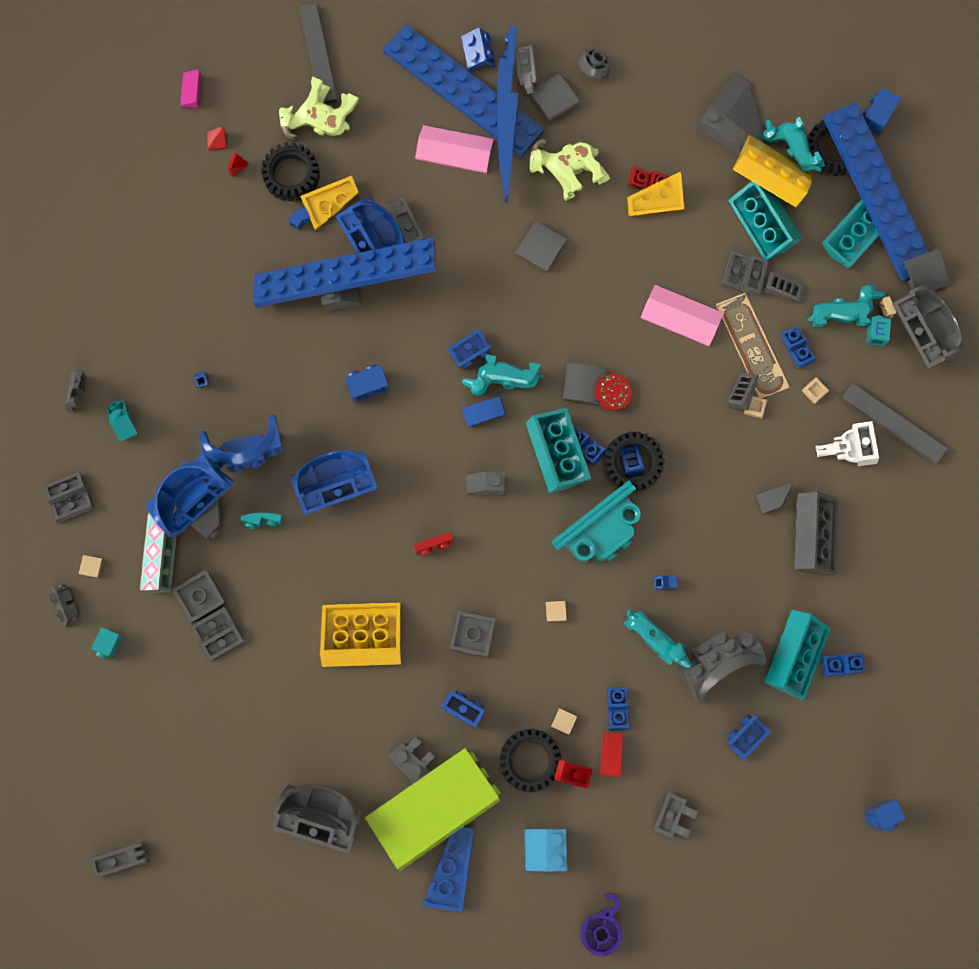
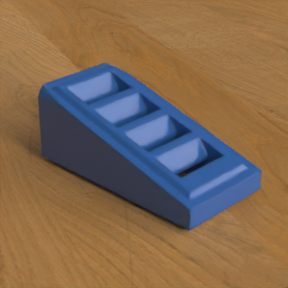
(633, 468)

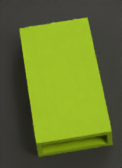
(433, 808)

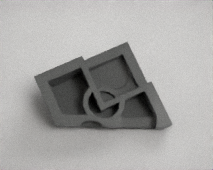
(76, 387)

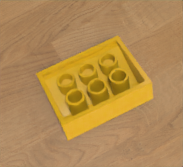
(773, 171)
(361, 634)

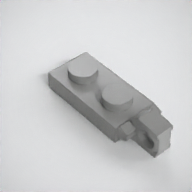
(526, 67)

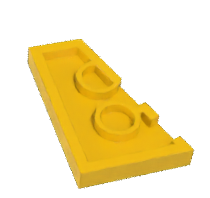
(659, 197)
(329, 200)

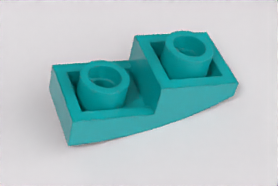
(257, 519)

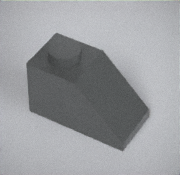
(340, 299)
(485, 483)
(209, 522)

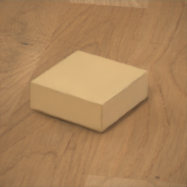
(887, 308)
(815, 390)
(756, 407)
(91, 566)
(555, 611)
(564, 721)

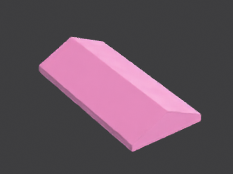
(454, 149)
(681, 315)

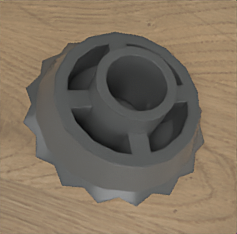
(594, 63)

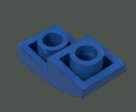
(797, 348)
(484, 411)
(591, 450)
(842, 664)
(618, 708)

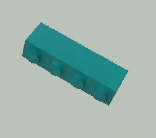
(765, 220)
(558, 450)
(797, 654)

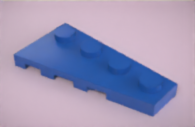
(450, 878)

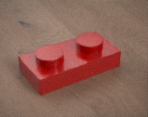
(426, 547)
(573, 774)

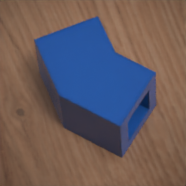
(299, 218)
(199, 375)
(665, 582)

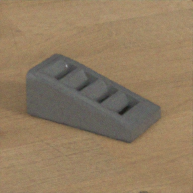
(774, 277)
(743, 404)

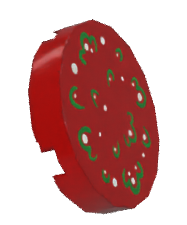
(613, 392)

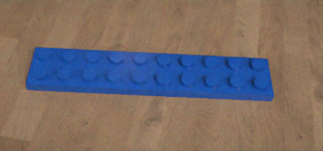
(457, 86)
(876, 186)
(345, 272)

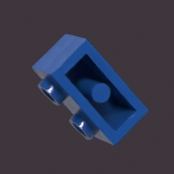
(880, 110)
(366, 383)
(463, 709)
(884, 815)

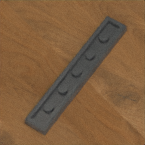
(317, 48)
(894, 423)

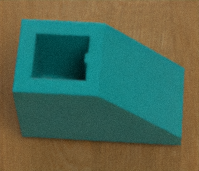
(121, 420)

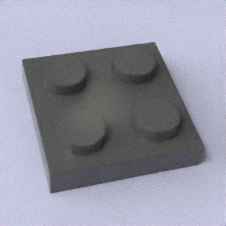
(198, 596)
(472, 634)

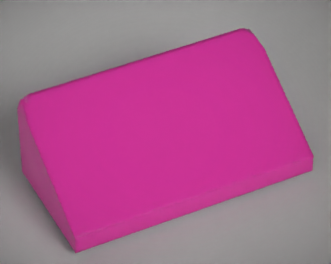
(191, 89)

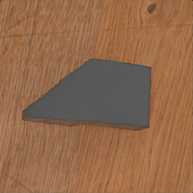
(774, 498)

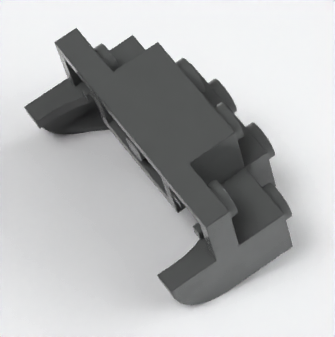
(930, 325)
(718, 659)
(319, 817)

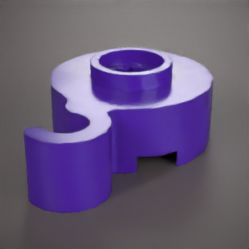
(598, 921)

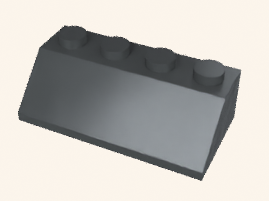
(816, 533)

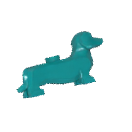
(799, 147)
(847, 311)
(503, 374)
(657, 639)

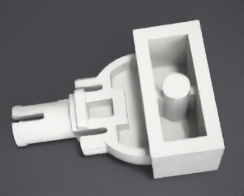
(854, 445)

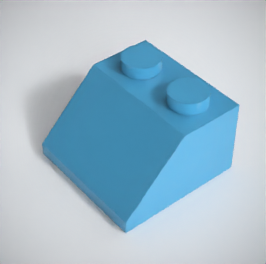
(545, 850)

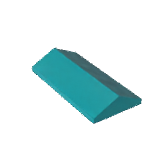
(851, 236)

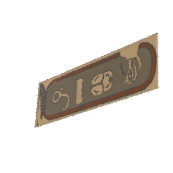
(752, 345)

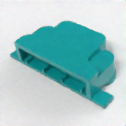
(603, 528)

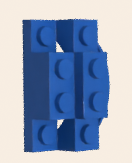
(377, 229)
(245, 452)
(333, 479)
(189, 491)

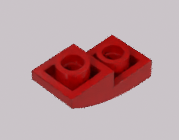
(642, 179)
(611, 754)

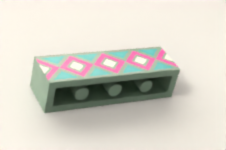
(157, 559)

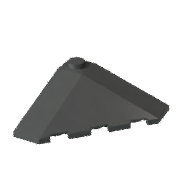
(732, 116)

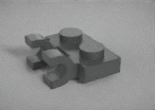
(408, 761)
(670, 814)

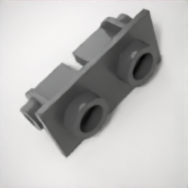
(65, 612)

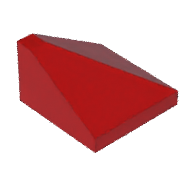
(217, 139)
(236, 164)

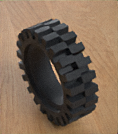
(290, 152)
(831, 166)
(652, 448)
(509, 747)

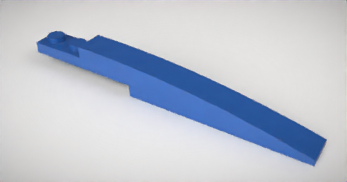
(506, 111)

